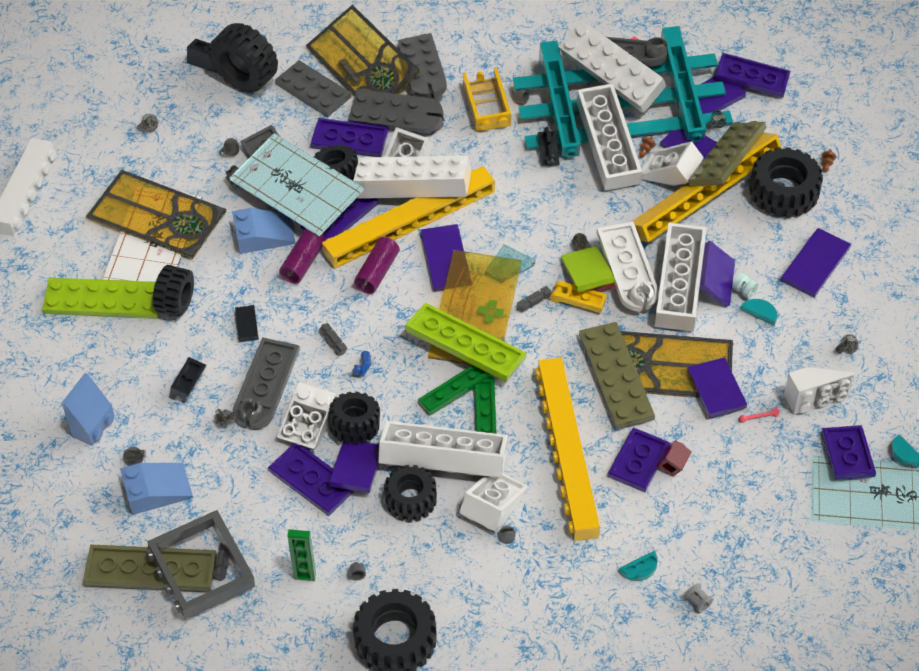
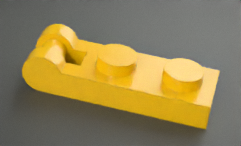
(586, 299)

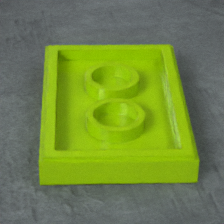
(587, 268)

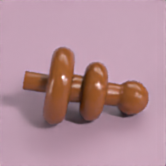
(647, 144)
(828, 158)

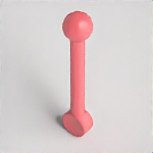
(775, 412)

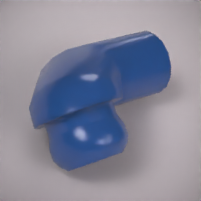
(365, 364)

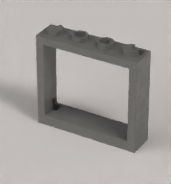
(243, 583)

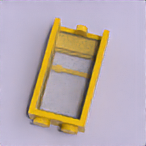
(487, 102)

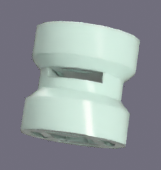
(745, 285)

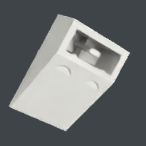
(816, 388)
(307, 416)

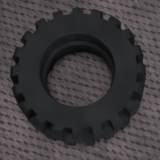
(243, 57)
(782, 199)
(394, 607)

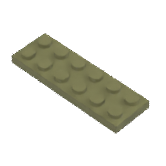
(727, 153)
(616, 375)
(132, 568)

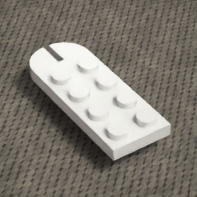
(629, 266)

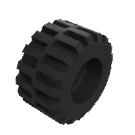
(339, 158)
(173, 290)
(354, 417)
(410, 507)

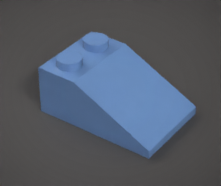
(262, 229)
(87, 411)
(155, 485)

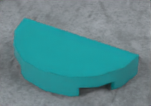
(760, 309)
(904, 452)
(641, 568)

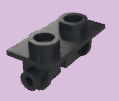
(548, 147)

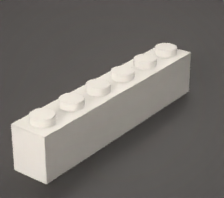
(24, 184)

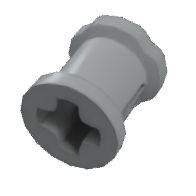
(705, 601)

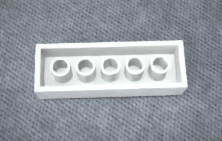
(612, 65)
(609, 137)
(413, 176)
(680, 277)
(443, 449)

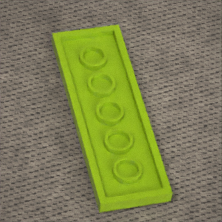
(99, 298)
(465, 341)

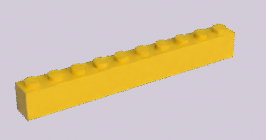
(690, 198)
(403, 220)
(568, 450)

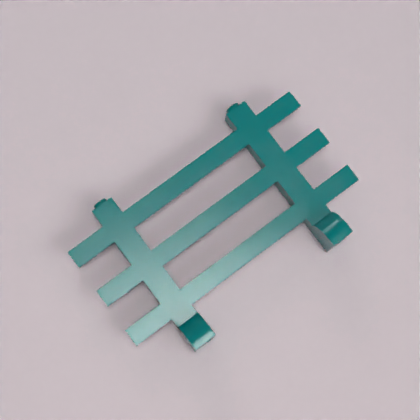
(563, 108)

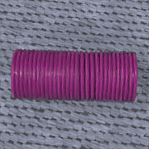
(301, 256)
(376, 265)

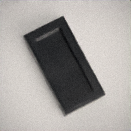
(246, 323)

